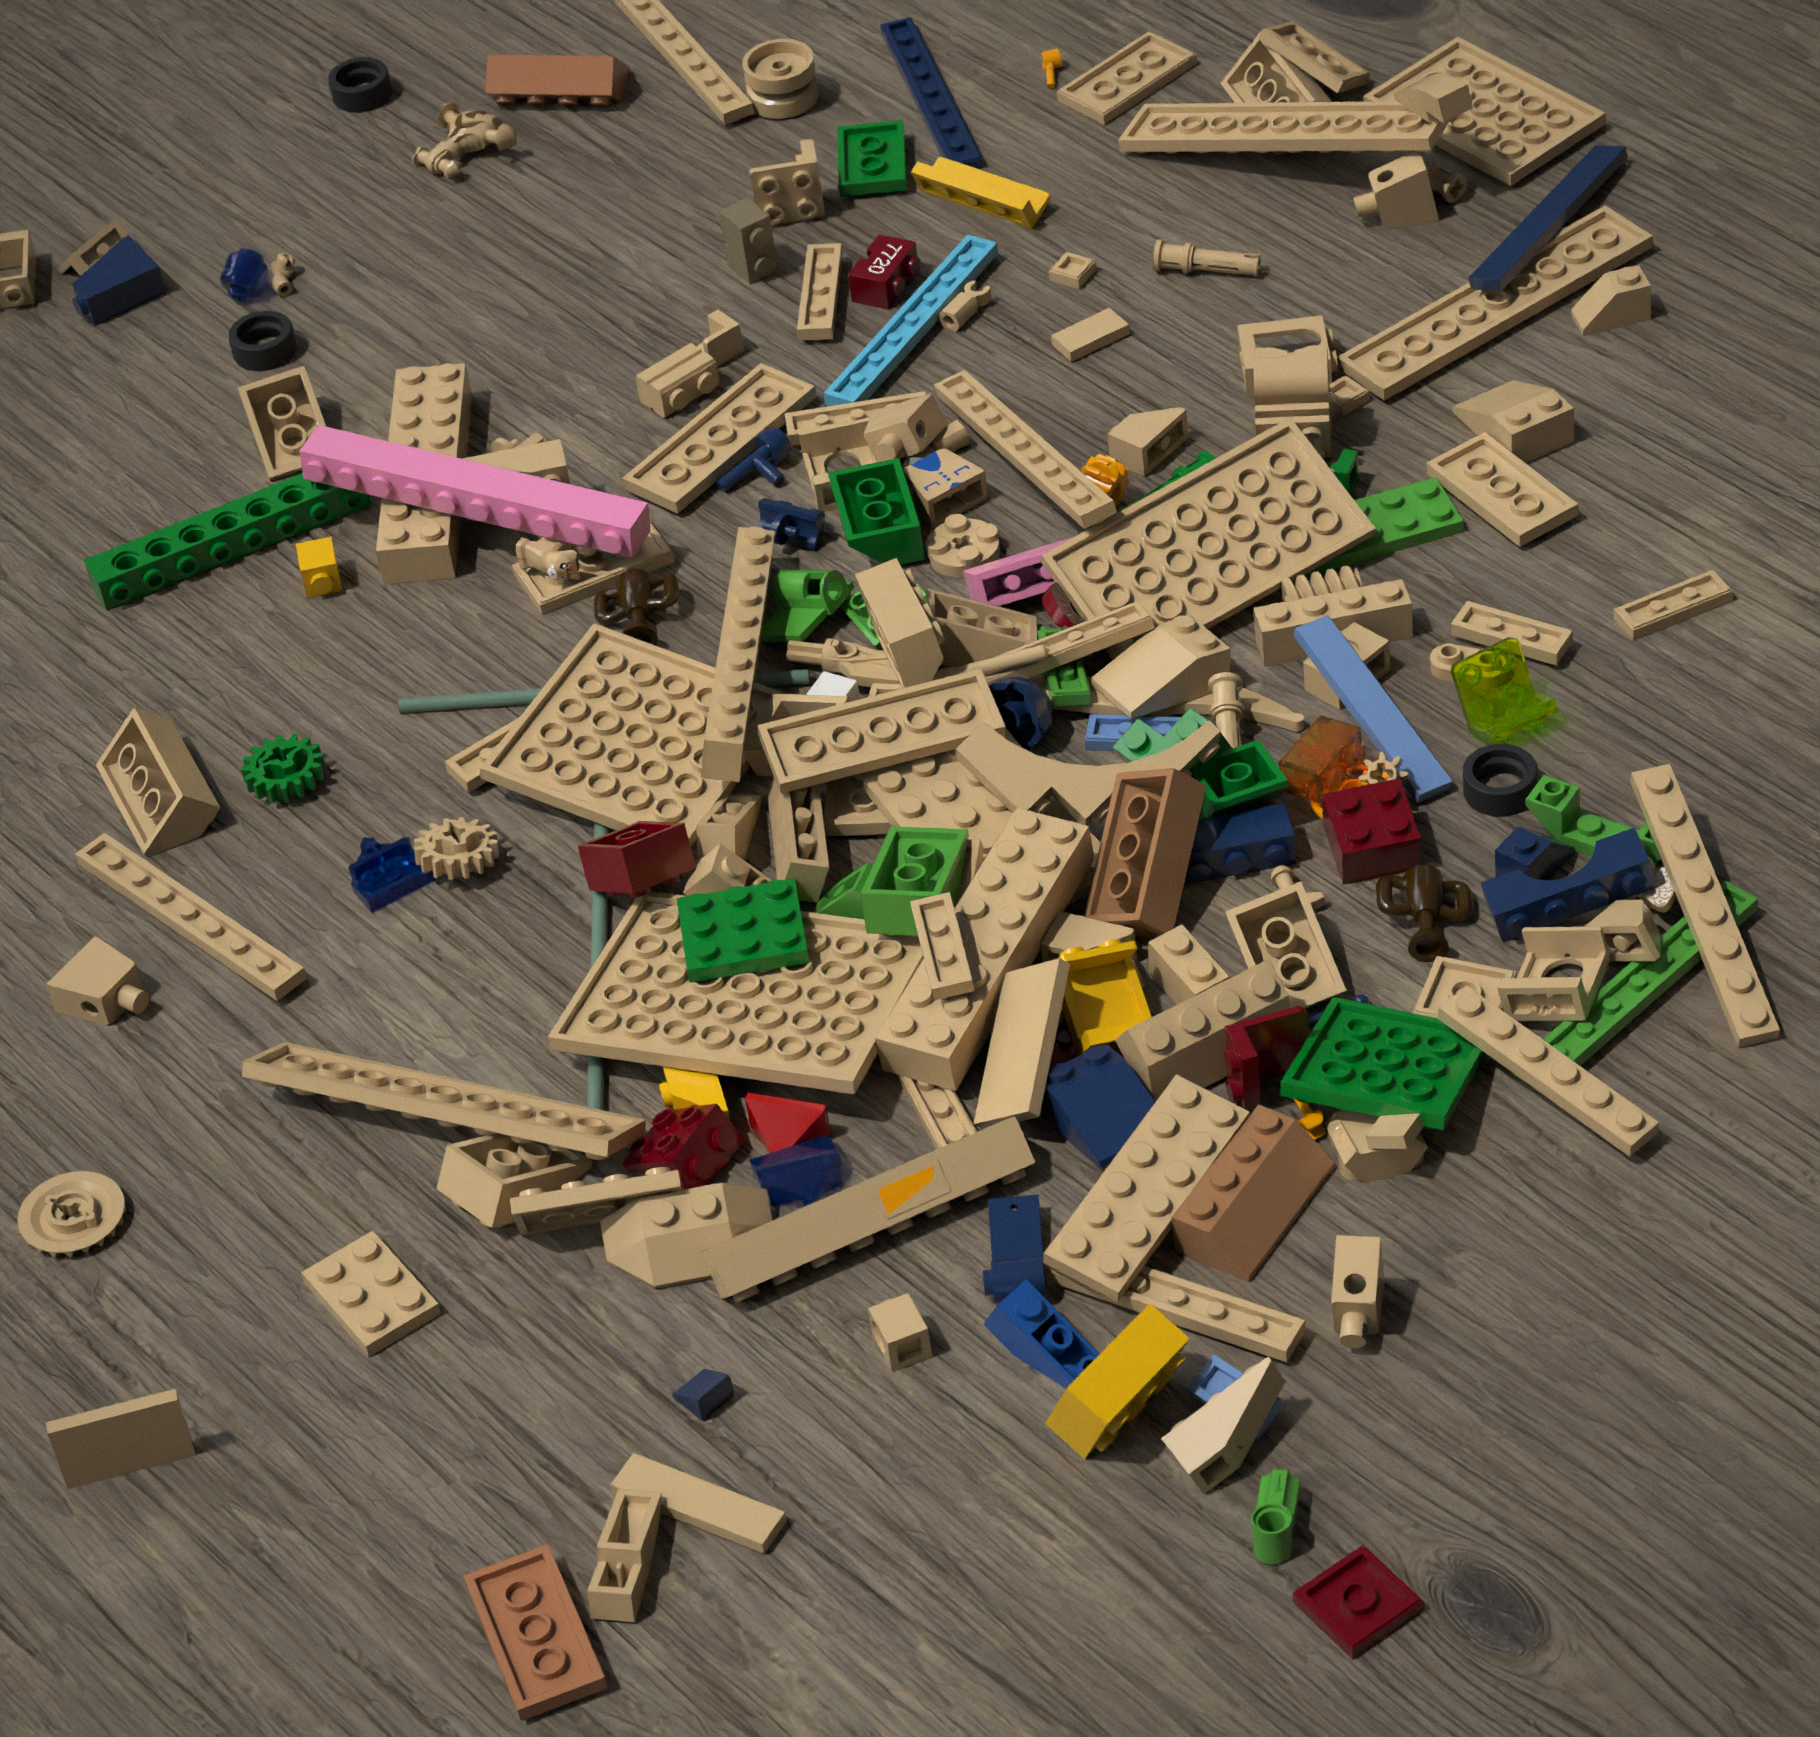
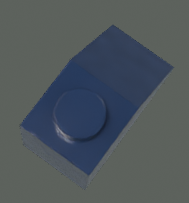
(1532, 853)

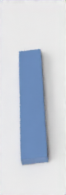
(1372, 707)

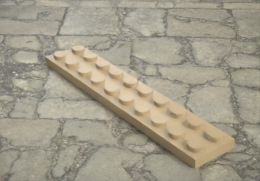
(1279, 127)
(1473, 317)
(445, 1099)

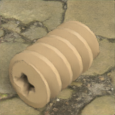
(1318, 585)

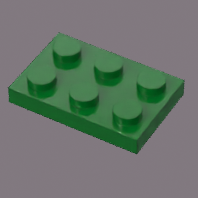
(871, 158)

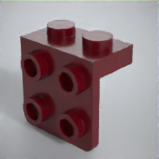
(1262, 1050)
(687, 1140)

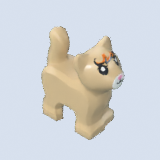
(551, 556)

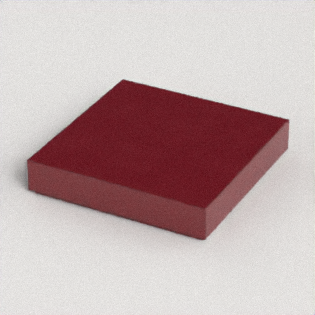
(1358, 1602)

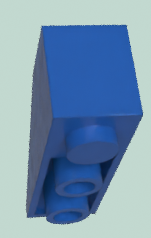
(1040, 1335)

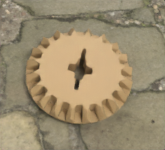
(89, 1193)

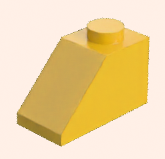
(691, 1088)

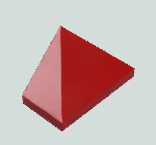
(785, 1122)

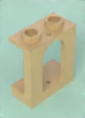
(1249, 332)
(820, 446)
(1556, 998)

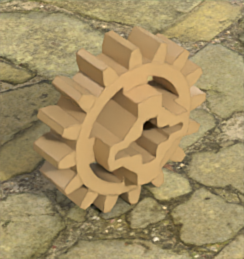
(456, 848)

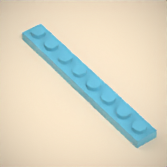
(911, 322)

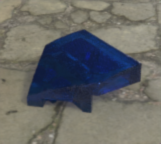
(386, 872)
(799, 1171)

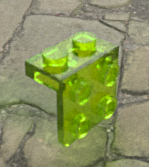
(1499, 693)

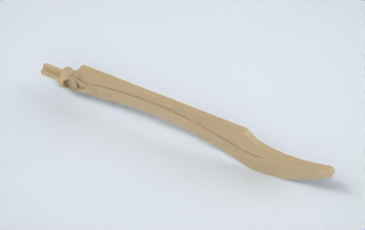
(873, 666)

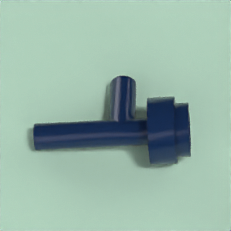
(772, 446)

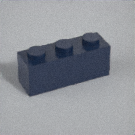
(1241, 843)

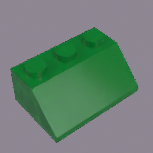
(878, 511)

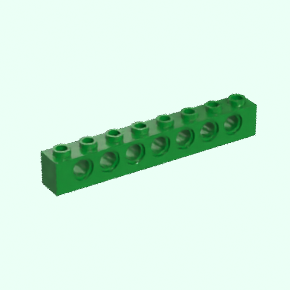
(217, 537)

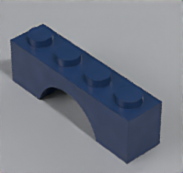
(1612, 874)

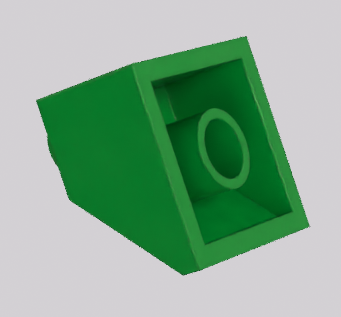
(1239, 779)

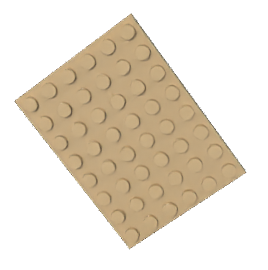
(772, 1025)

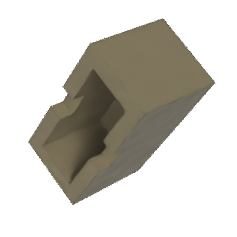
(749, 240)

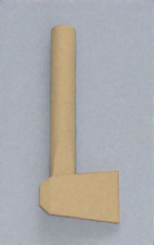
(999, 663)

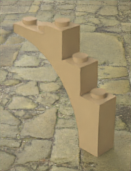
(1083, 790)

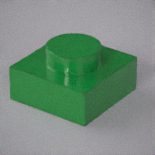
(1347, 469)

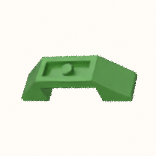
(1558, 809)

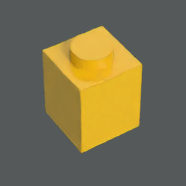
(319, 567)

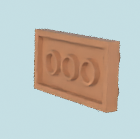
(535, 1632)

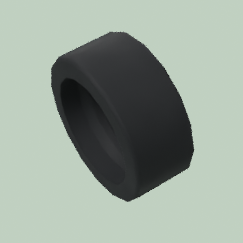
(363, 97)
(266, 355)
(1499, 759)

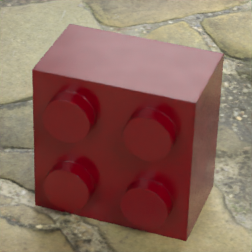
(1371, 831)
(637, 858)

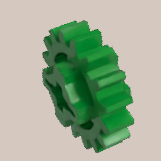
(283, 768)

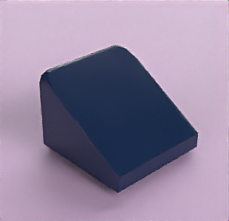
(705, 1393)

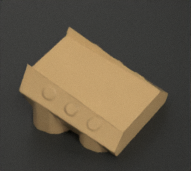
(1359, 1162)

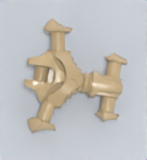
(467, 134)

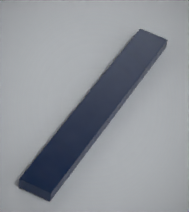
(930, 93)
(1547, 218)

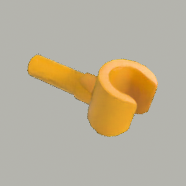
(1051, 61)
(1311, 1120)

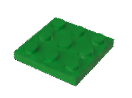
(742, 930)

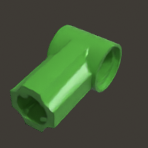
(1275, 1517)

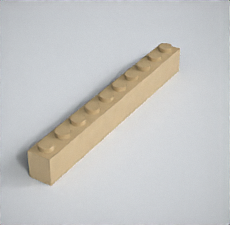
(738, 655)

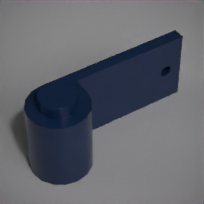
(1014, 1246)

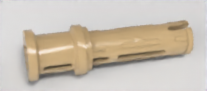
(1190, 258)
(1226, 707)

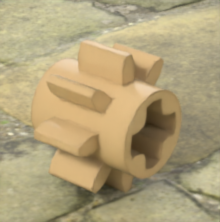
(1376, 769)

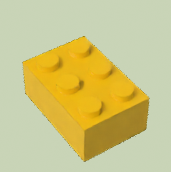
(1119, 1382)

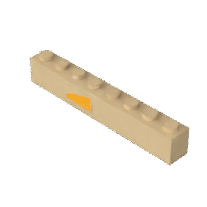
(868, 1207)

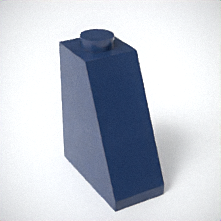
(117, 283)

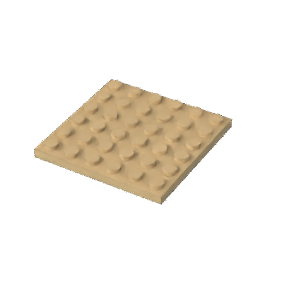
(618, 736)

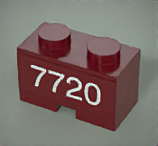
(885, 272)

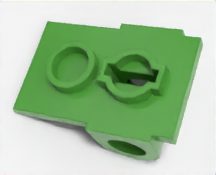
(803, 602)

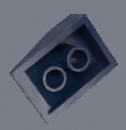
(1096, 1102)

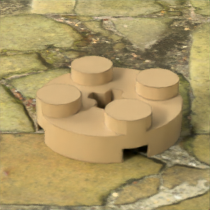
(977, 541)

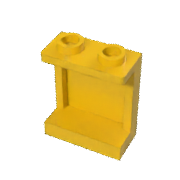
(1102, 994)

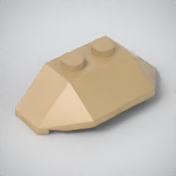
(663, 1234)

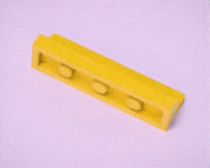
(981, 191)

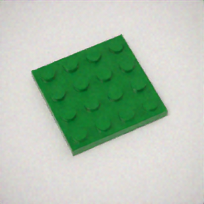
(1383, 1063)

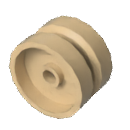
(781, 78)

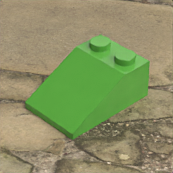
(909, 868)

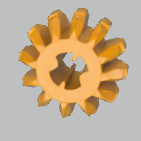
(1108, 476)

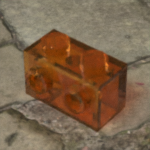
(1322, 758)

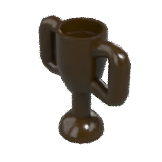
(636, 601)
(1424, 901)

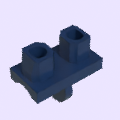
(792, 523)

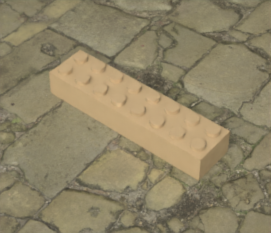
(433, 415)
(1002, 927)

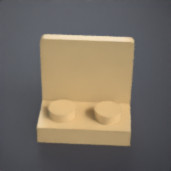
(790, 189)

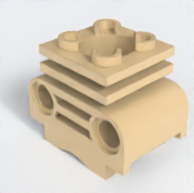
(1294, 389)

